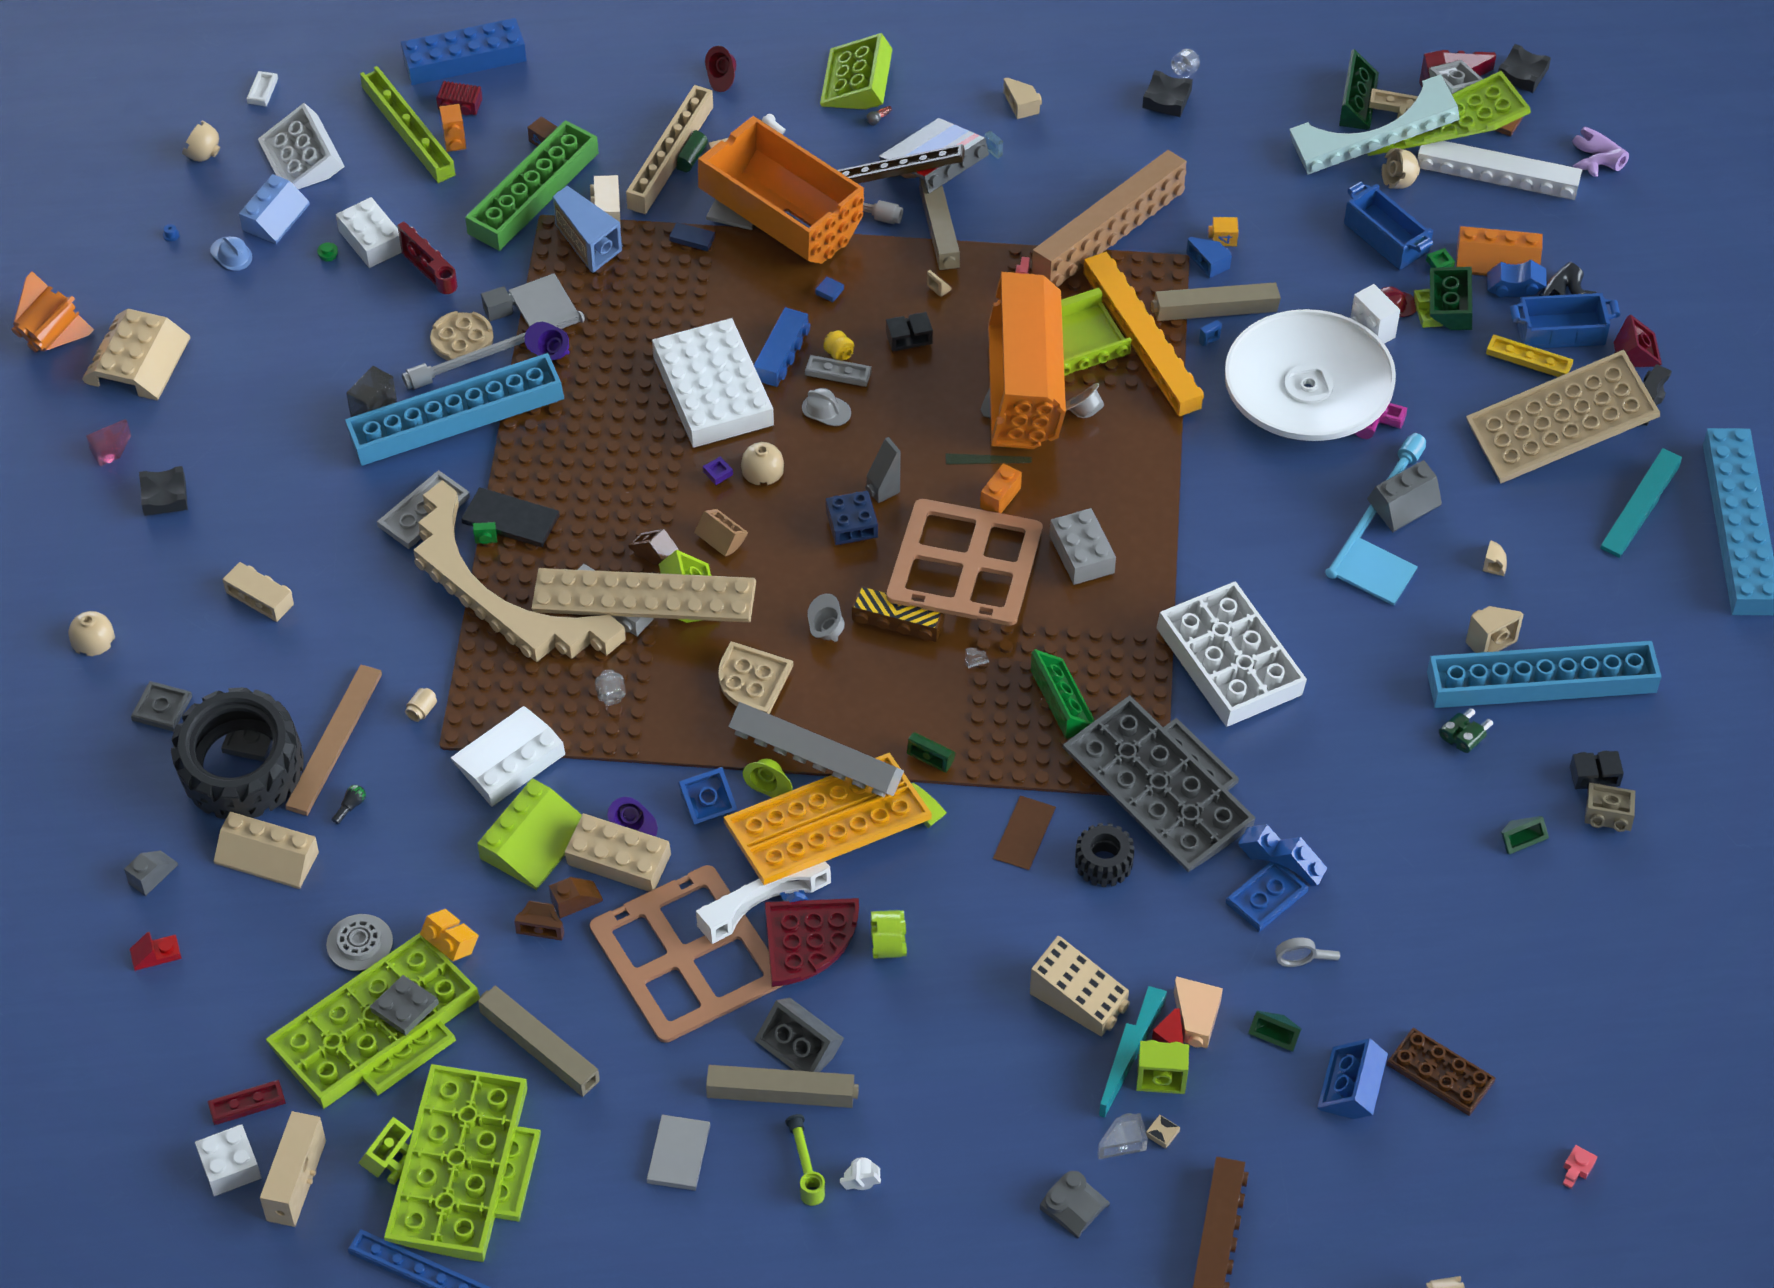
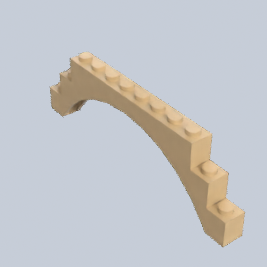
(530, 631)

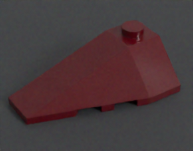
(1478, 61)

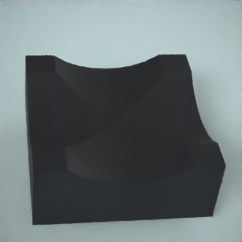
(1524, 68)
(1167, 94)
(1654, 383)
(163, 491)

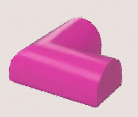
(1392, 416)

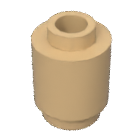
(421, 704)

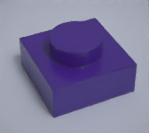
(718, 470)

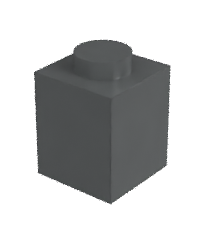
(497, 303)

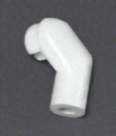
(769, 119)

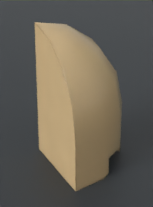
(1495, 559)

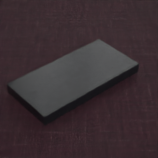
(512, 516)

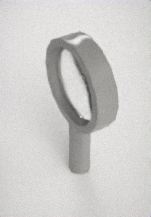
(1301, 951)

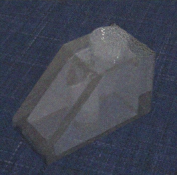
(1123, 1137)

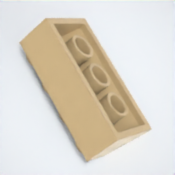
(265, 850)

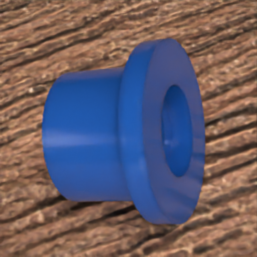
(170, 233)

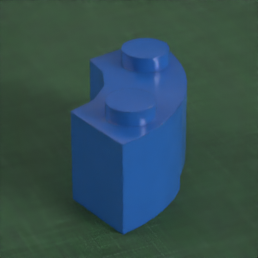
(1517, 279)

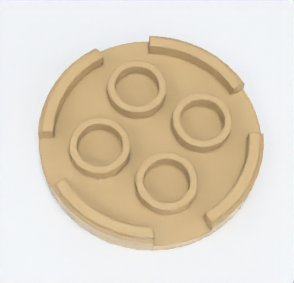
(460, 334)

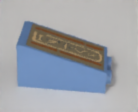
(587, 228)

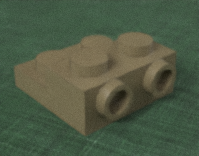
(1610, 807)

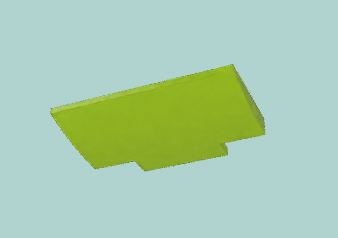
(345, 1043)
(463, 1163)

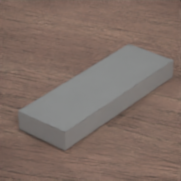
(838, 370)

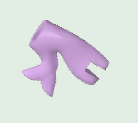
(1605, 152)

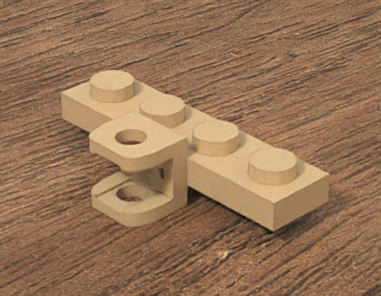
(1391, 101)

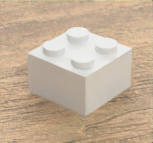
(1376, 312)
(228, 1160)

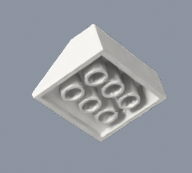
(301, 149)
(509, 755)

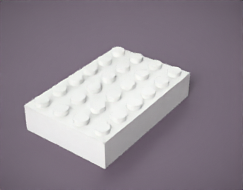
(712, 382)
(1231, 653)

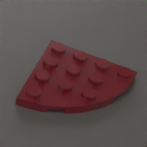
(807, 936)

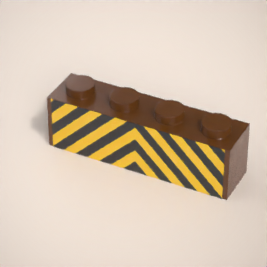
(874, 609)

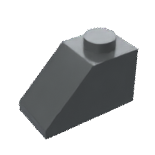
(149, 870)

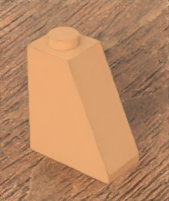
(1198, 1010)

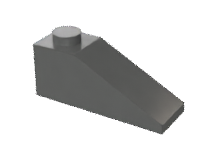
(884, 474)

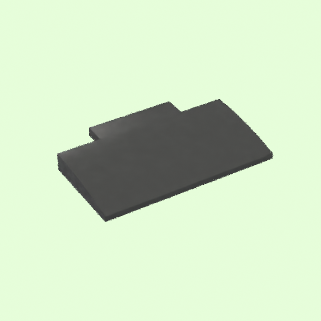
(1163, 781)

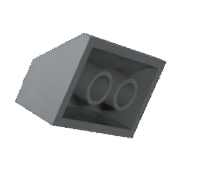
(1406, 496)
(798, 1037)

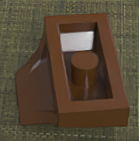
(540, 921)

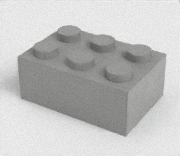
(1082, 546)

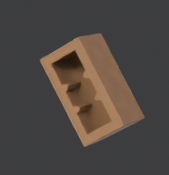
(720, 532)

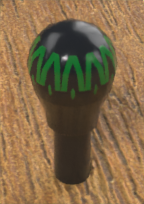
(353, 797)

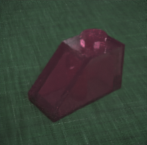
(109, 442)

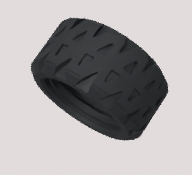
(231, 712)

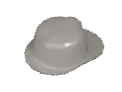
(1086, 403)
(826, 408)
(825, 617)

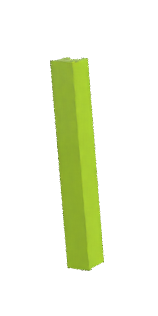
(408, 125)

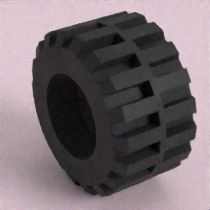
(1104, 870)

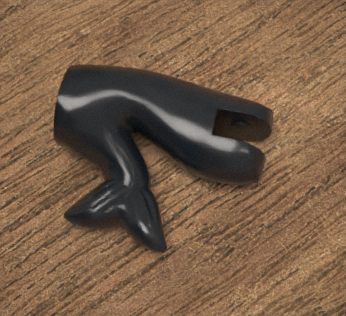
(1568, 275)

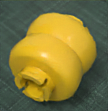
(838, 345)

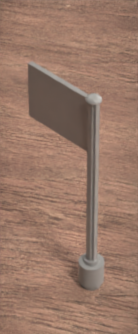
(882, 211)
(537, 302)

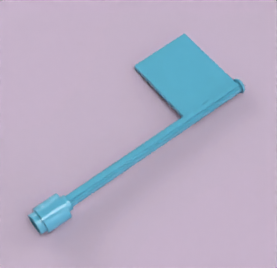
(1368, 565)

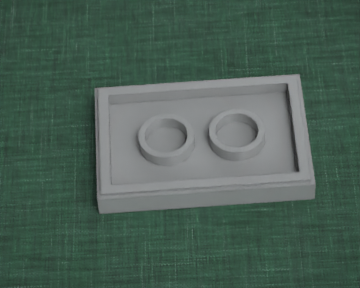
(678, 1152)

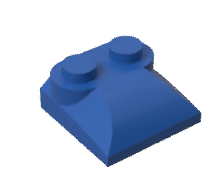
(707, 796)

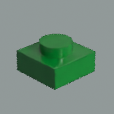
(1440, 259)
(485, 533)

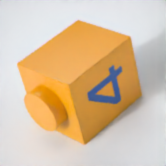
(1224, 230)

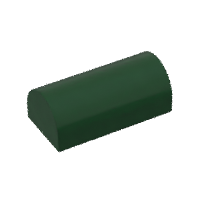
(691, 151)
(930, 752)

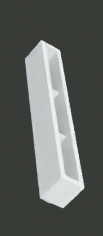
(1500, 168)

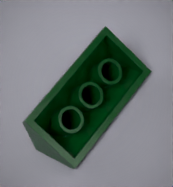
(1357, 93)

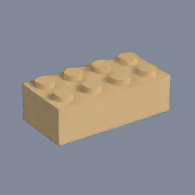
(618, 852)

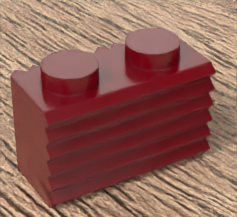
(467, 96)

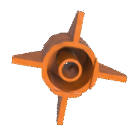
(47, 317)

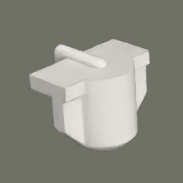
(861, 1175)

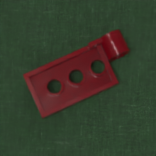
(427, 259)

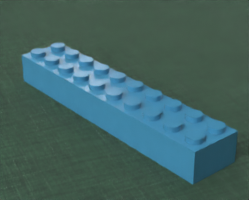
(454, 409)
(1740, 520)
(1543, 674)

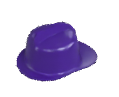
(547, 338)
(633, 815)

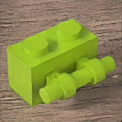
(384, 1148)

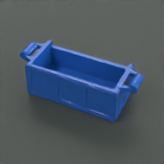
(1386, 226)
(1564, 320)

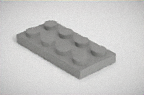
(403, 519)

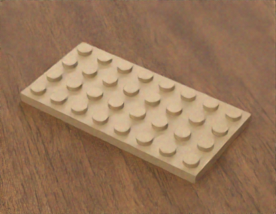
(1562, 416)

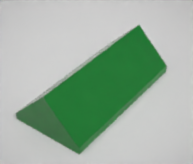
(1060, 693)

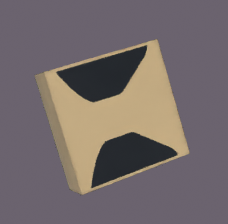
(1162, 1131)

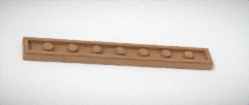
(333, 740)

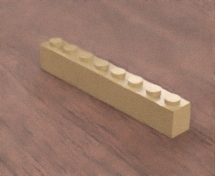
(664, 155)

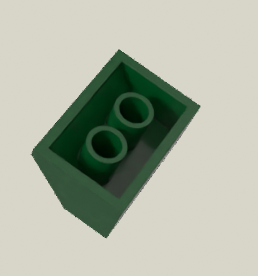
(1451, 297)

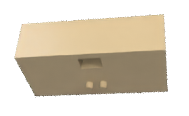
(293, 1169)

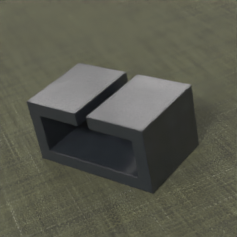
(909, 332)
(1598, 769)

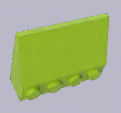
(857, 74)
(530, 834)

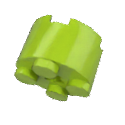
(888, 934)

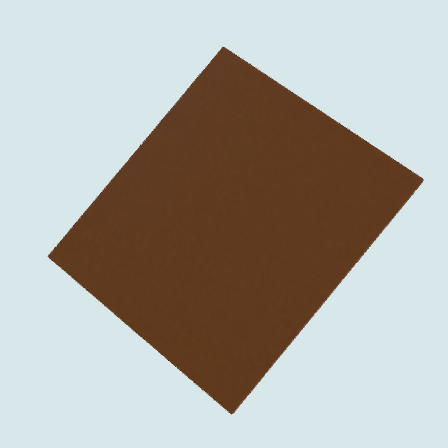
(625, 467)

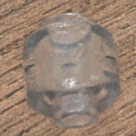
(1185, 63)
(610, 687)

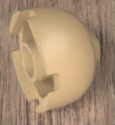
(202, 143)
(1400, 169)
(762, 463)
(91, 633)

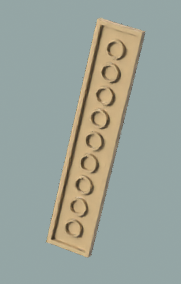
(644, 595)

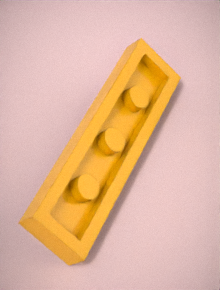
(1529, 356)

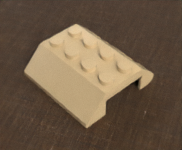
(139, 352)

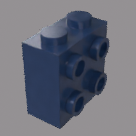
(851, 517)

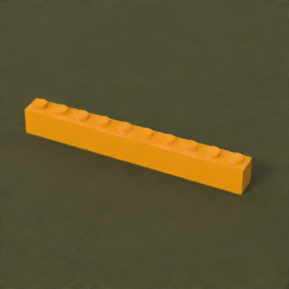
(1146, 337)

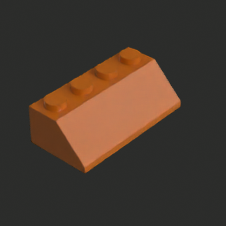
(1487, 247)

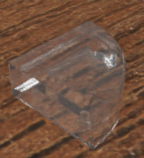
(975, 658)

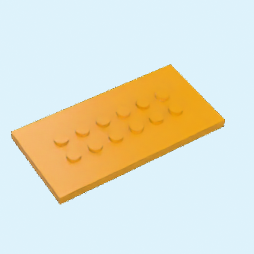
(821, 823)

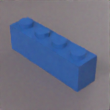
(781, 346)

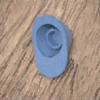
(231, 253)

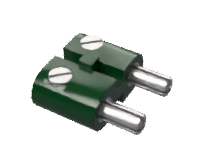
(1463, 733)

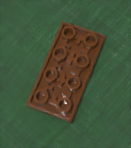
(1441, 1071)

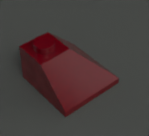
(1638, 343)

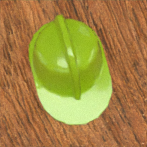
(767, 777)

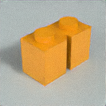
(454, 942)

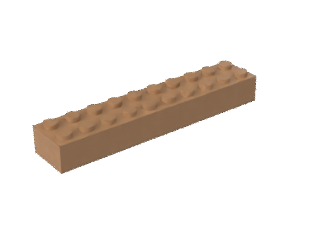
(1110, 218)

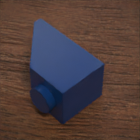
(1209, 255)

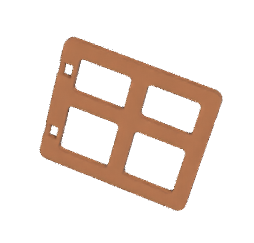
(971, 562)
(680, 956)

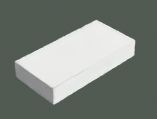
(262, 88)

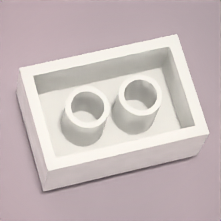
(369, 232)

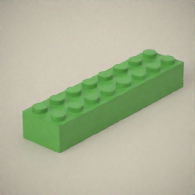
(531, 185)

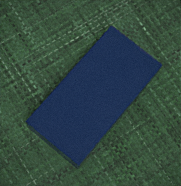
(692, 236)

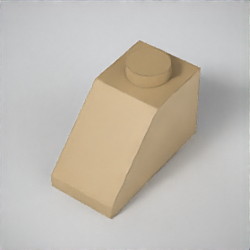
(1022, 98)

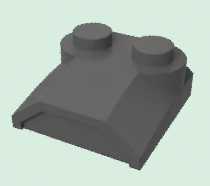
(1073, 1203)

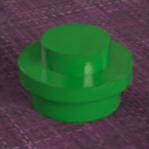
(327, 251)

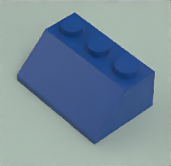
(1353, 1079)

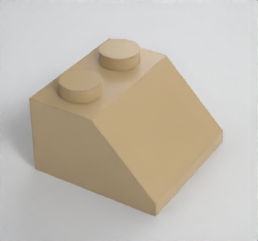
(1493, 629)

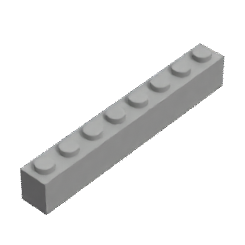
(816, 749)

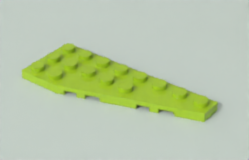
(1481, 109)

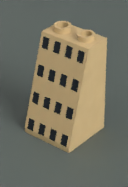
(1078, 987)

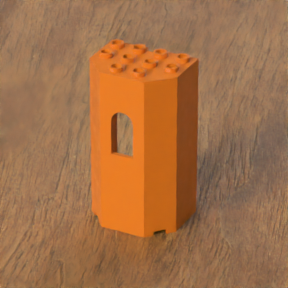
(767, 174)
(1026, 362)

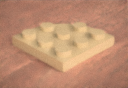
(752, 676)

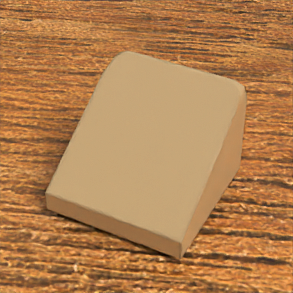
(937, 284)

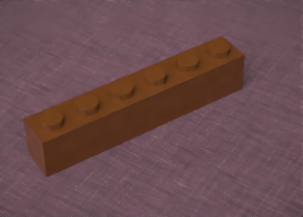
(1220, 1224)

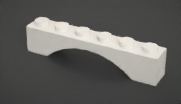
(721, 916)

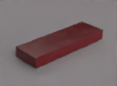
(246, 1102)

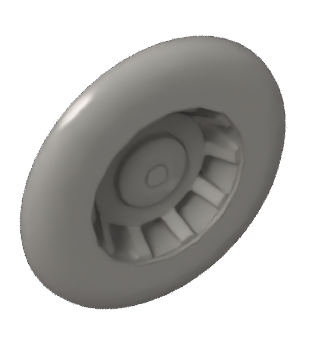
(358, 936)

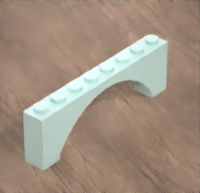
(1324, 149)

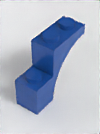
(1293, 853)

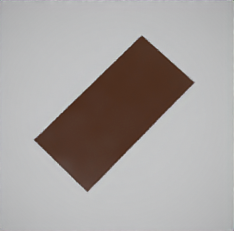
(1024, 832)

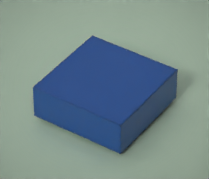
(829, 289)
(1210, 333)

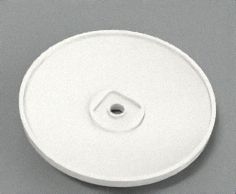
(1294, 348)

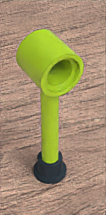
(810, 1178)

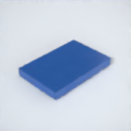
(1266, 895)

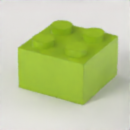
(1162, 1067)

